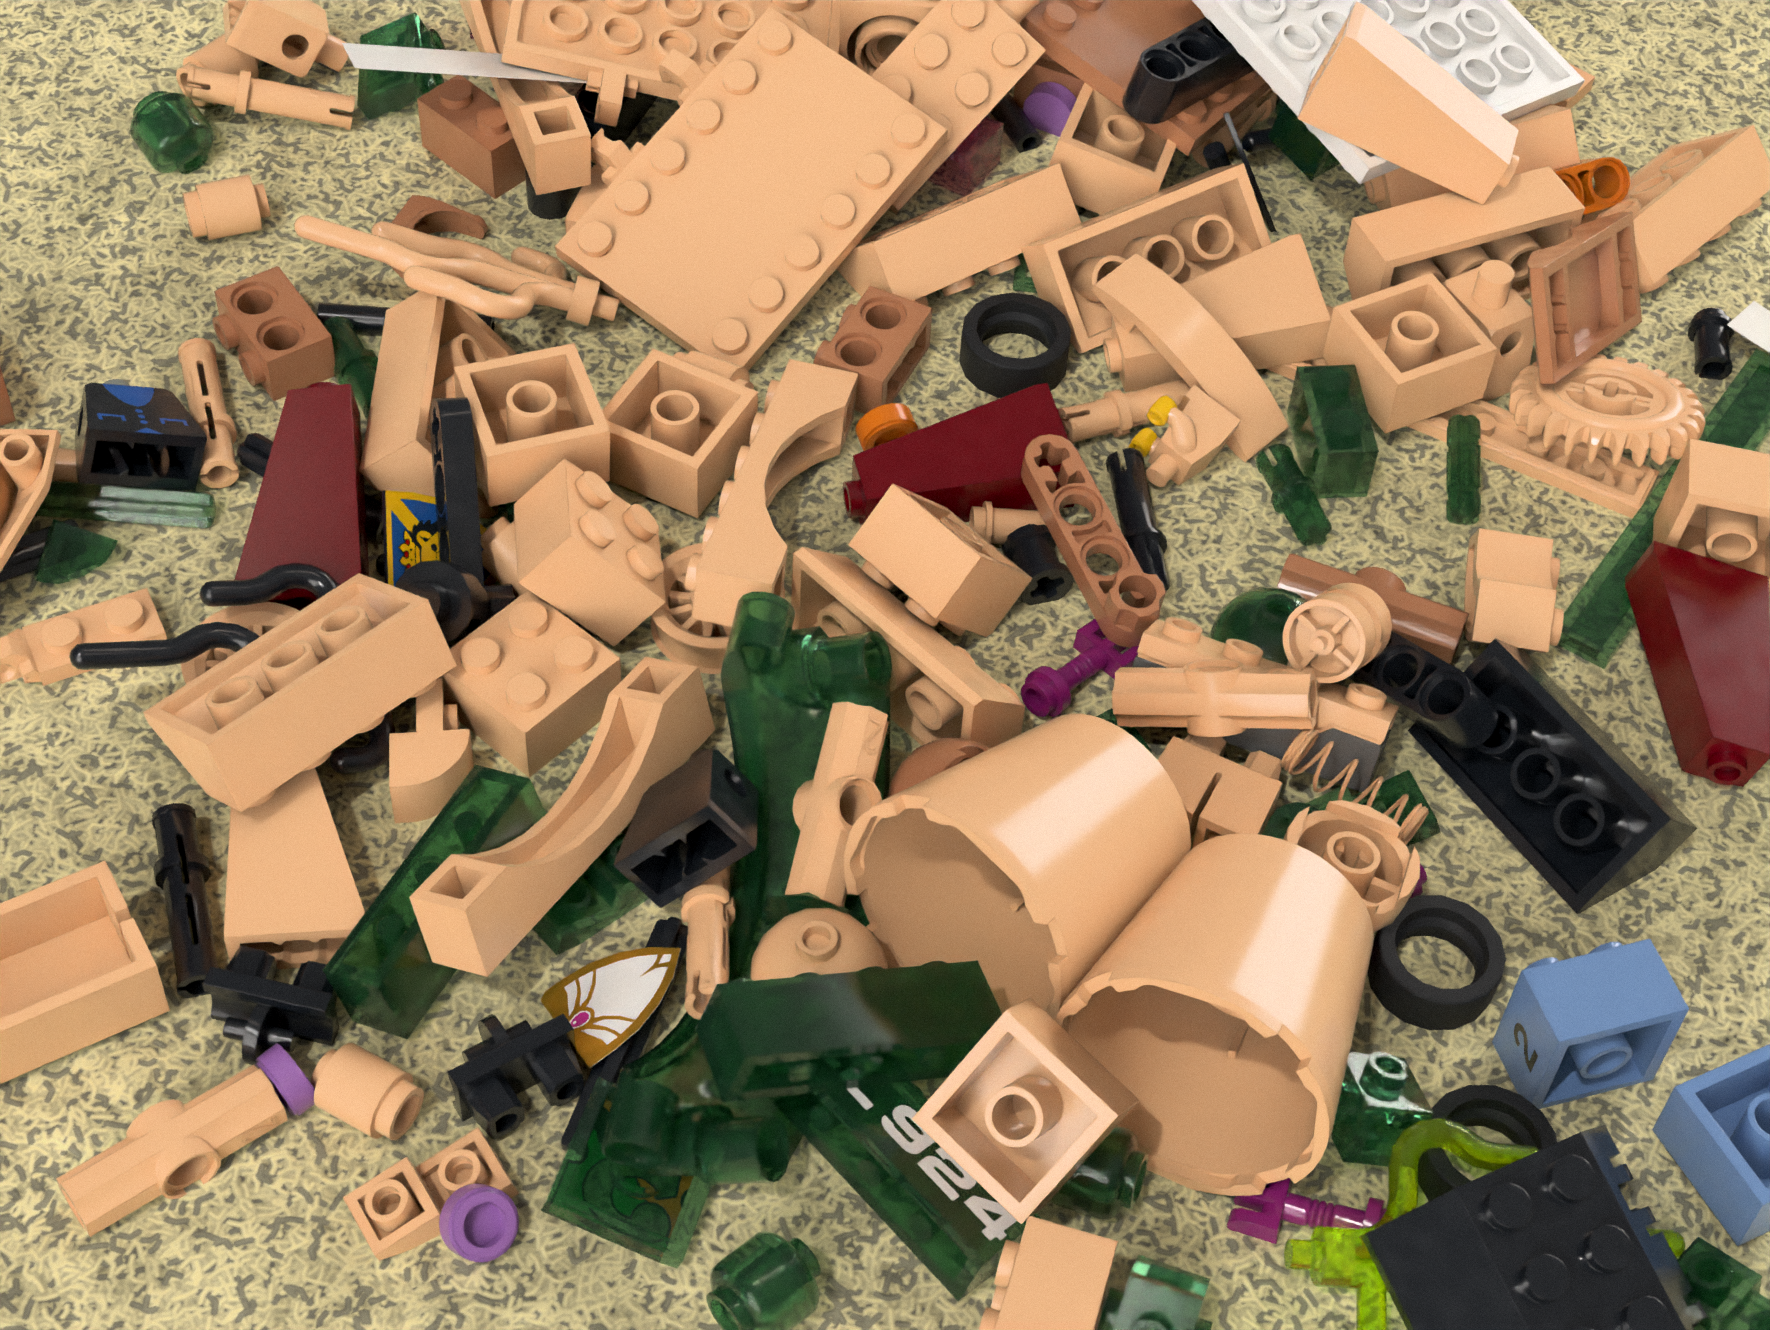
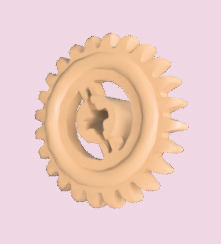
(1610, 408)

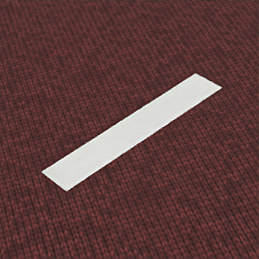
(443, 62)

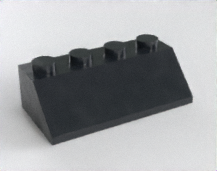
(1559, 784)

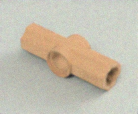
(1215, 697)
(836, 799)
(171, 1149)

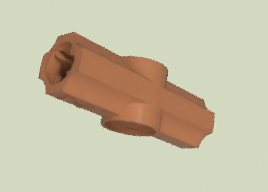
(1415, 618)

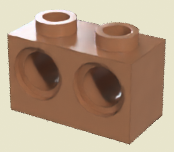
(274, 333)
(881, 342)

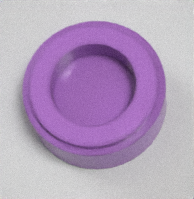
(1049, 107)
(287, 1079)
(479, 1222)

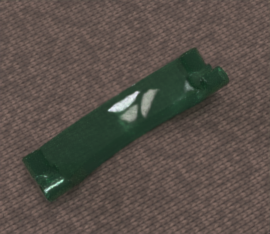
(777, 710)

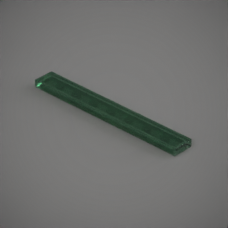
(1601, 611)

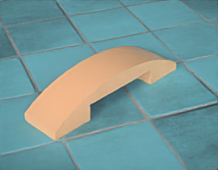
(1195, 347)

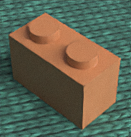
(471, 135)

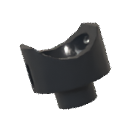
(453, 594)

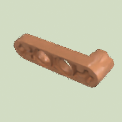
(1119, 618)

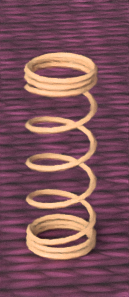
(1302, 745)

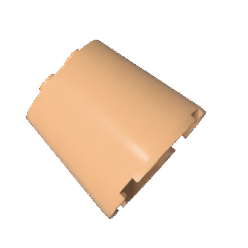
(1021, 857)
(1231, 1012)

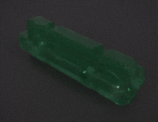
(1463, 470)

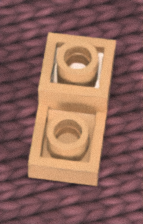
(406, 1201)

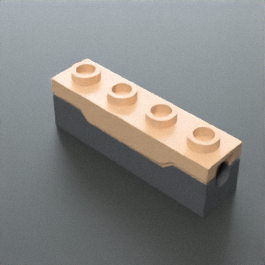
(1350, 717)

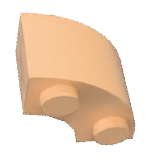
(1512, 591)

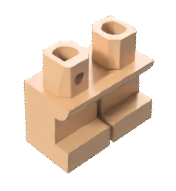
(1219, 791)

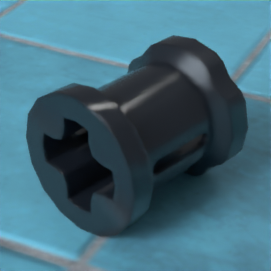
(1033, 551)

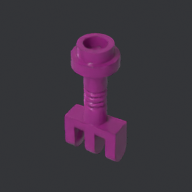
(1048, 690)
(1280, 1205)

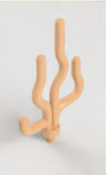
(452, 266)

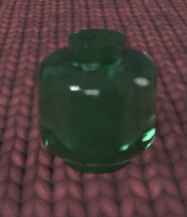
(171, 132)
(1108, 1177)
(764, 1284)

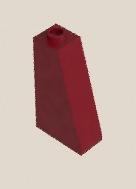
(960, 458)
(311, 492)
(1708, 658)

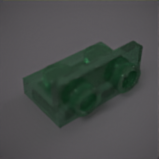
(392, 90)

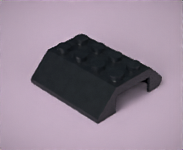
(1535, 1250)

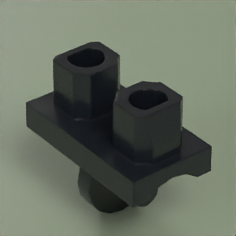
(268, 1010)
(510, 1064)

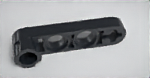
(457, 493)

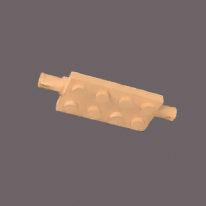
(959, 68)

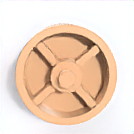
(1337, 632)

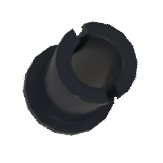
(1711, 343)

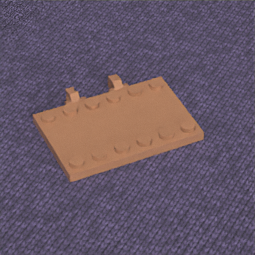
(1104, 42)

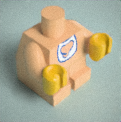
(1191, 442)

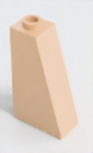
(1408, 109)
(1543, 140)
(1260, 299)
(289, 878)

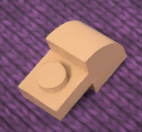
(429, 762)

